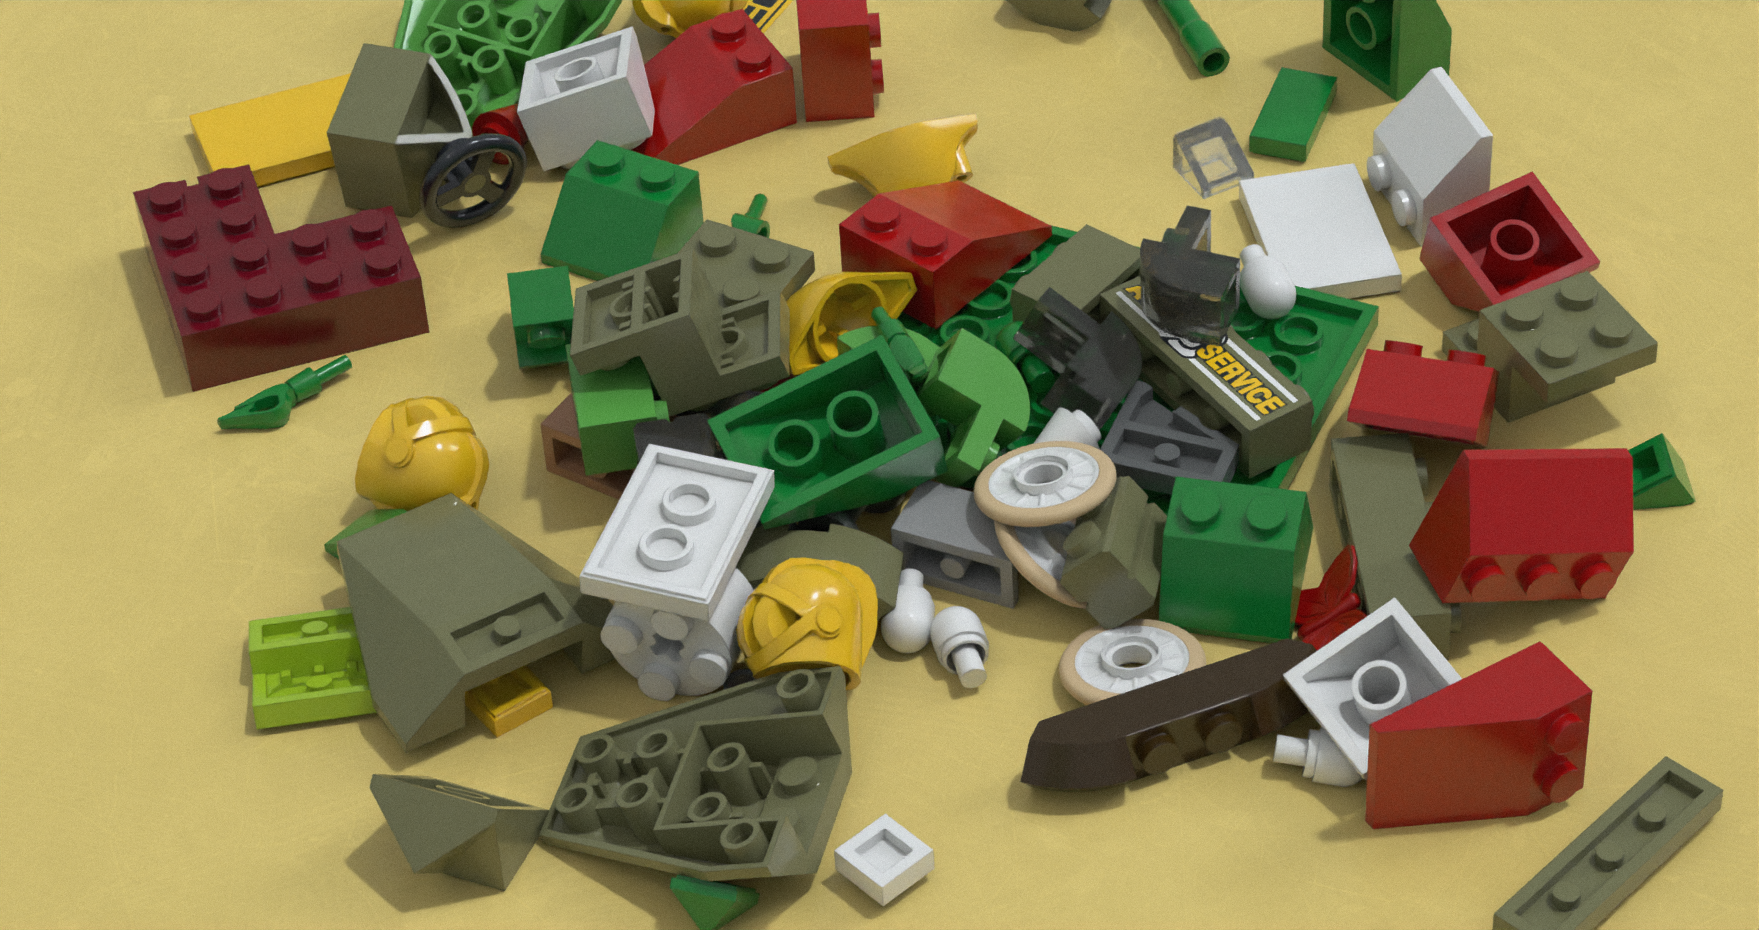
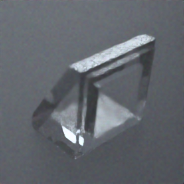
(1210, 157)

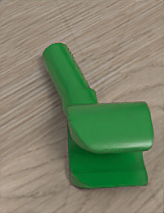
(751, 220)

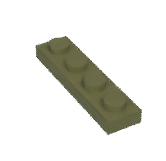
(1614, 852)

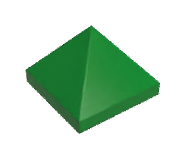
(712, 902)

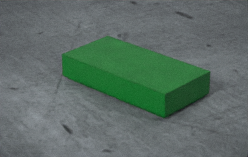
(1293, 114)

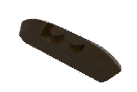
(1167, 722)

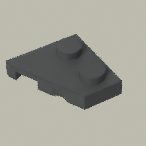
(1159, 444)

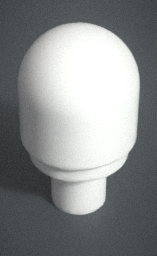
(1266, 283)
(909, 624)
(961, 644)
(1319, 758)

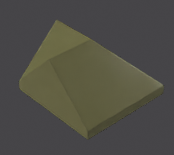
(458, 828)

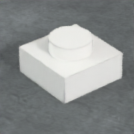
(884, 859)

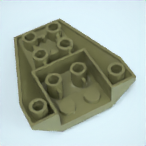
(452, 605)
(715, 783)

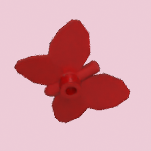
(1330, 608)

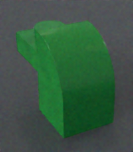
(541, 315)

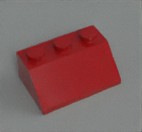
(1529, 525)

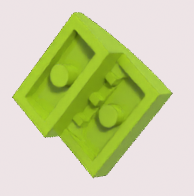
(307, 669)

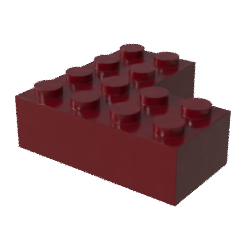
(271, 300)

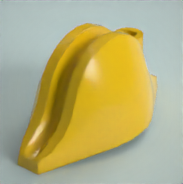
(909, 156)
(837, 306)

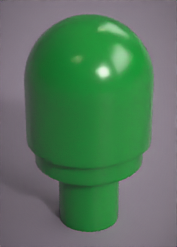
(1031, 368)

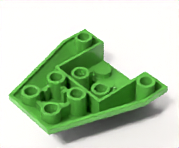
(489, 41)

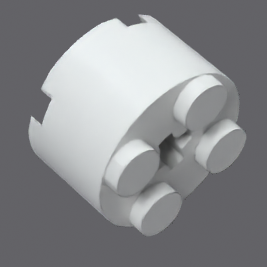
(676, 651)

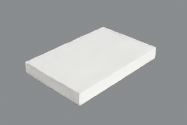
(1322, 230)
(677, 532)

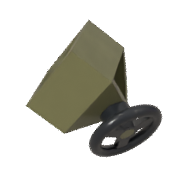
(410, 143)

